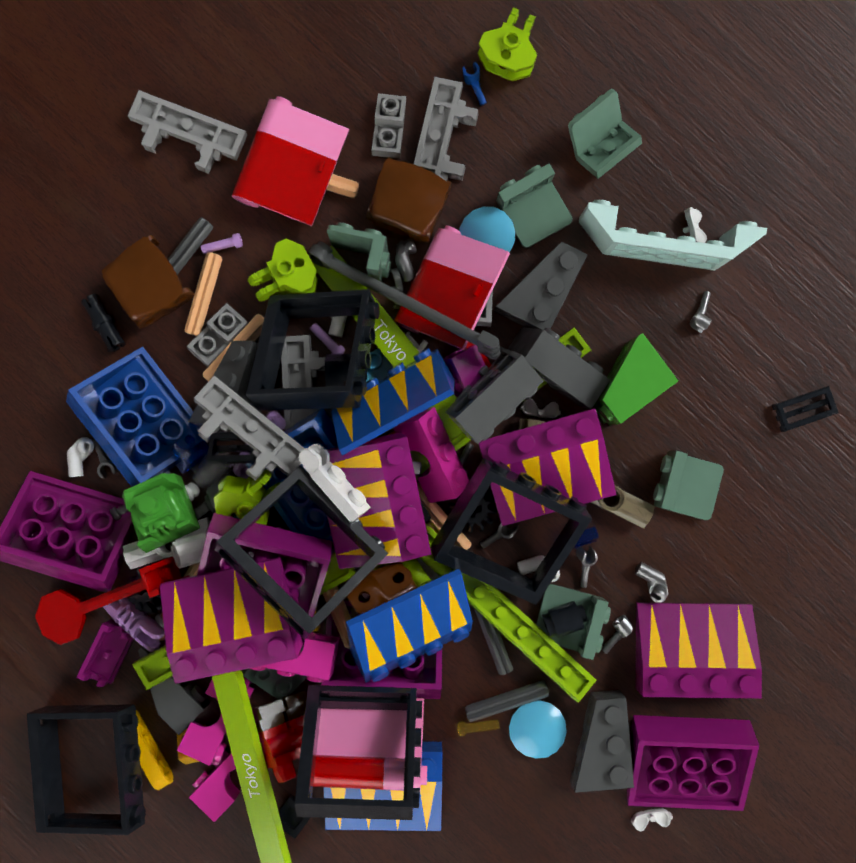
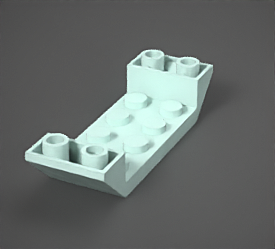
(600, 224)

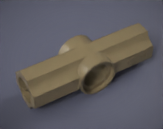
(629, 508)

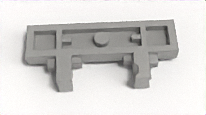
(442, 114)
(165, 118)
(298, 370)
(230, 411)

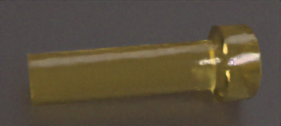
(477, 727)

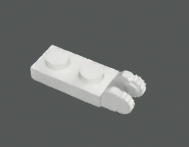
(333, 482)

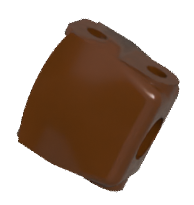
(408, 200)
(145, 282)
(381, 586)

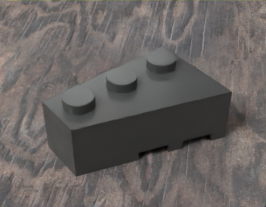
(543, 291)
(561, 365)
(234, 372)
(494, 395)
(605, 746)

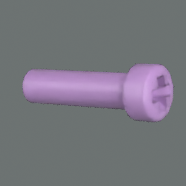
(235, 240)
(326, 339)

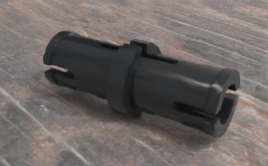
(103, 322)

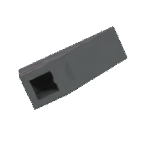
(179, 702)

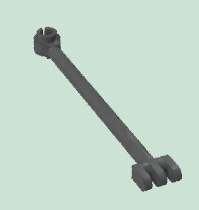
(486, 342)

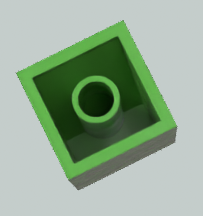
(634, 382)

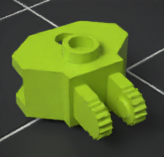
(509, 49)
(289, 270)
(242, 495)

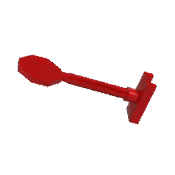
(64, 615)

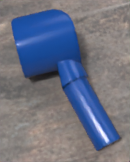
(473, 80)

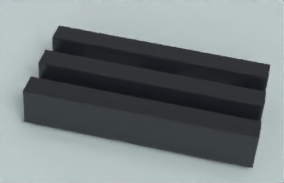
(782, 417)
(228, 459)

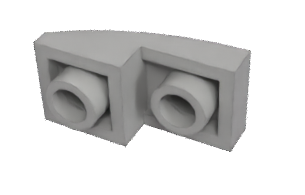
(389, 126)
(217, 335)

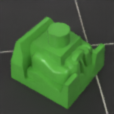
(160, 510)

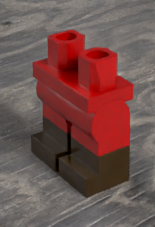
(281, 732)

